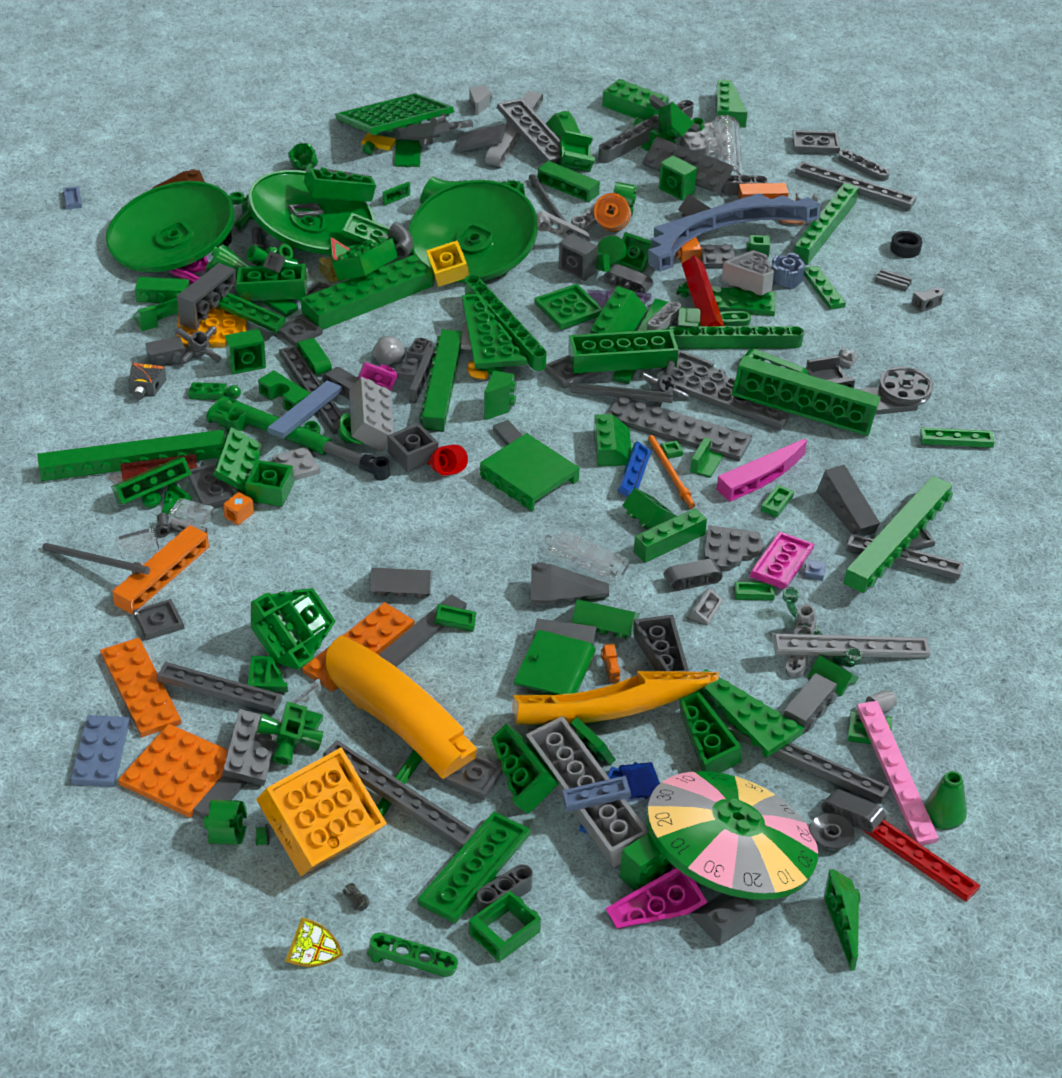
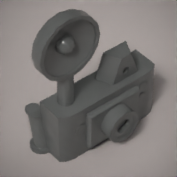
(426, 131)

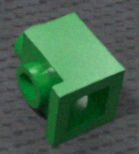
(758, 243)

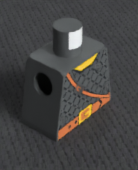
(146, 379)

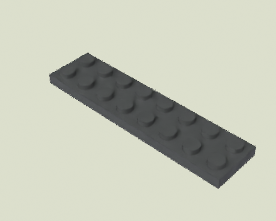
(680, 427)

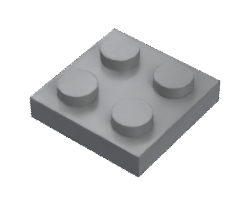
(301, 460)

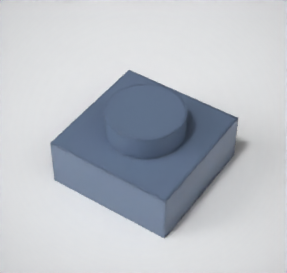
(815, 570)

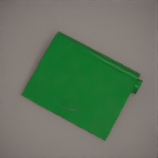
(559, 664)

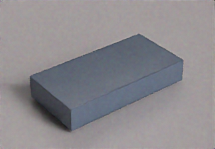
(72, 197)

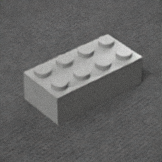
(371, 413)

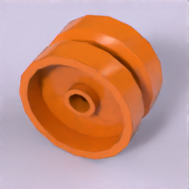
(607, 204)

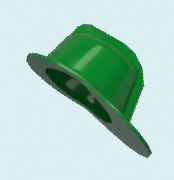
(344, 430)

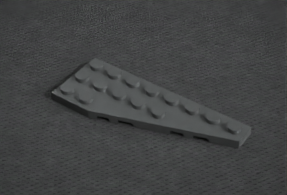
(705, 382)

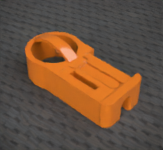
(610, 659)

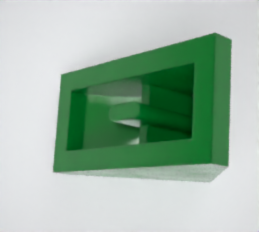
(146, 318)

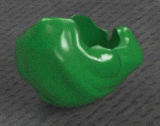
(302, 155)

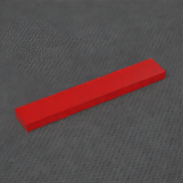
(925, 860)

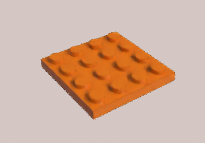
(176, 770)

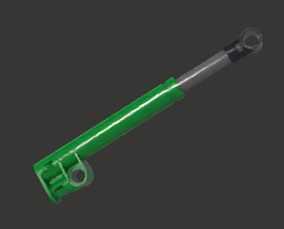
(238, 415)

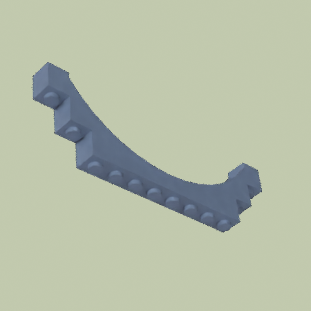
(673, 235)

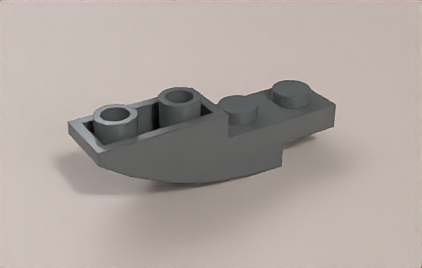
(413, 359)

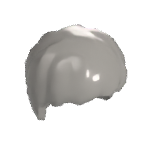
(388, 350)

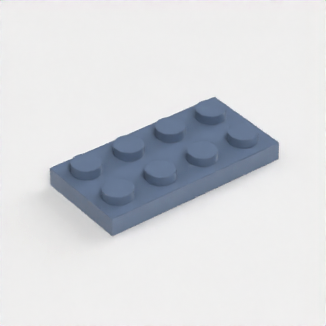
(100, 751)

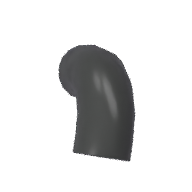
(403, 238)

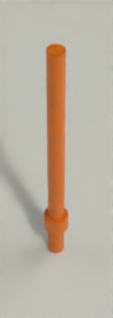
(684, 492)

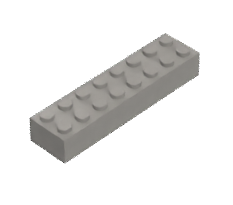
(572, 765)

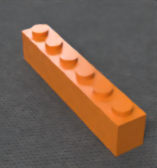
(163, 568)

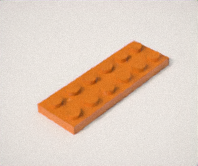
(373, 632)
(139, 687)

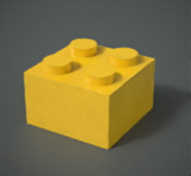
(447, 263)

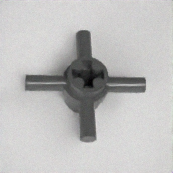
(198, 344)
(664, 381)

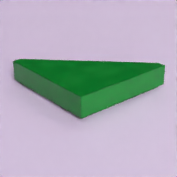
(172, 495)

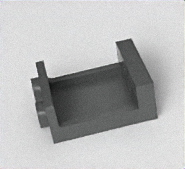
(829, 369)

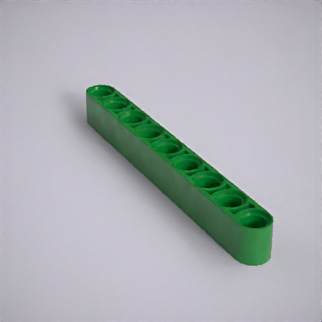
(520, 336)
(738, 337)

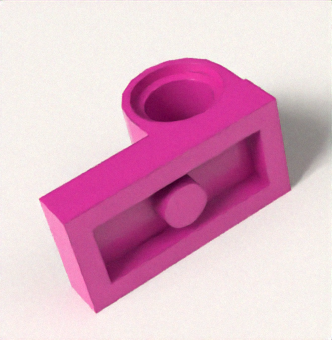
(382, 375)

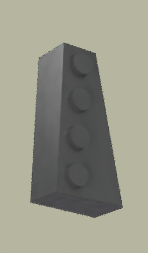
(847, 501)

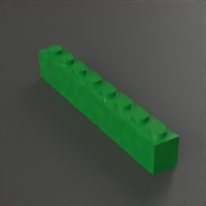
(829, 220)
(442, 380)

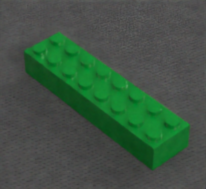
(367, 293)
(805, 395)

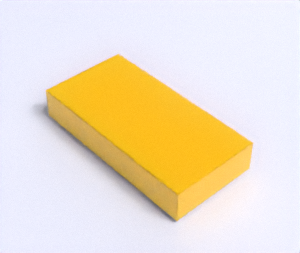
(380, 142)

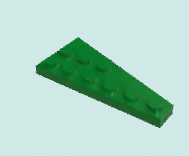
(488, 339)
(752, 717)

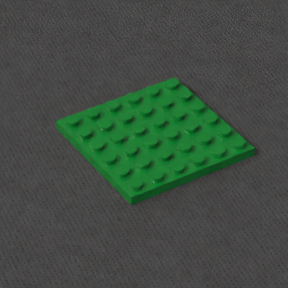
(394, 113)

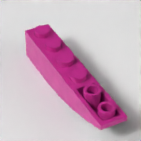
(759, 471)

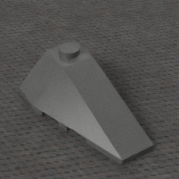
(556, 583)

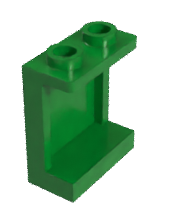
(576, 151)

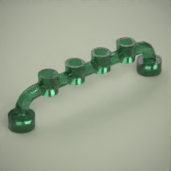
(853, 655)

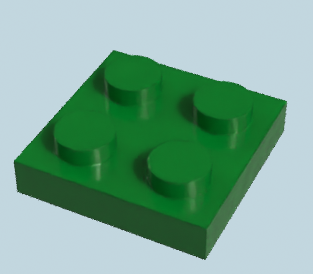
(593, 742)

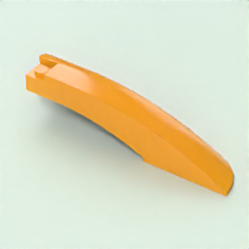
(615, 701)
(400, 705)

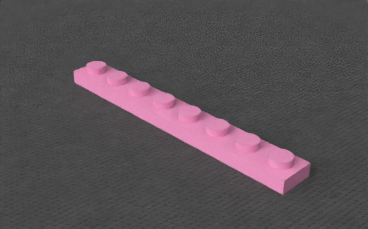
(897, 773)

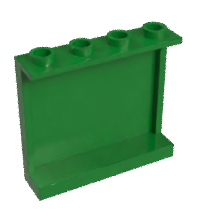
(527, 470)

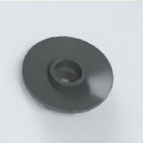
(832, 831)

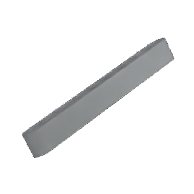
(499, 152)

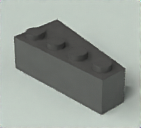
(204, 294)
(660, 642)

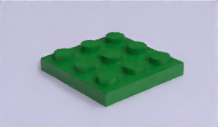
(568, 306)

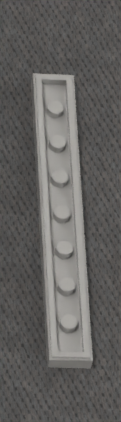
(838, 645)

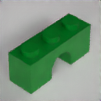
(276, 385)

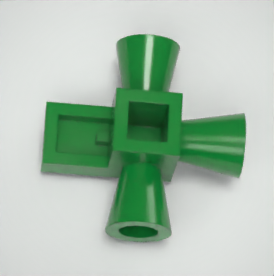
(259, 256)
(289, 732)

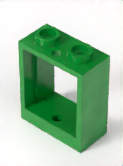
(490, 940)

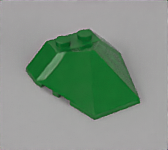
(291, 625)

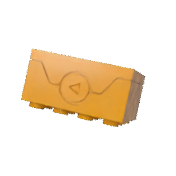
(320, 811)

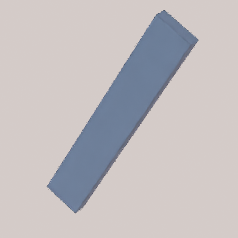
(304, 409)

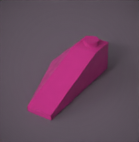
(661, 899)

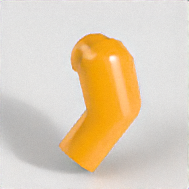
(475, 373)

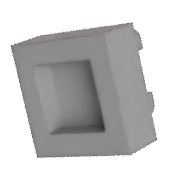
(847, 358)

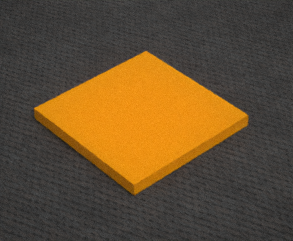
(223, 321)

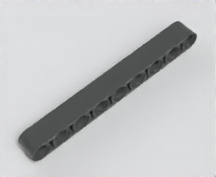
(635, 136)

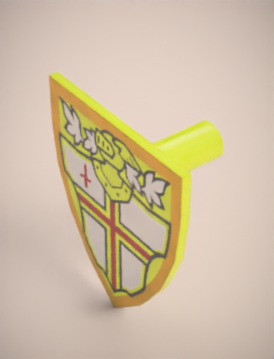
(312, 945)

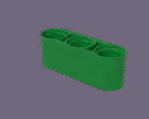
(314, 356)

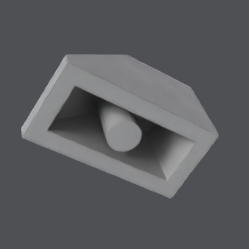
(479, 98)

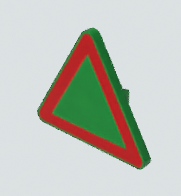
(337, 248)

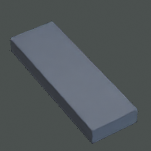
(596, 793)

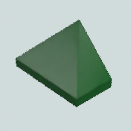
(396, 193)

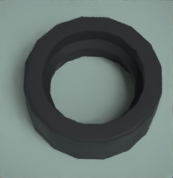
(904, 250)

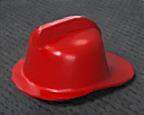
(448, 459)

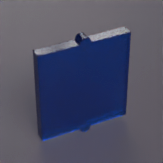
(640, 778)

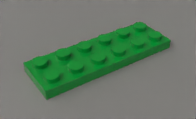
(473, 867)

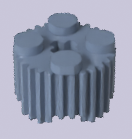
(788, 270)

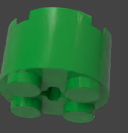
(627, 191)
(226, 822)

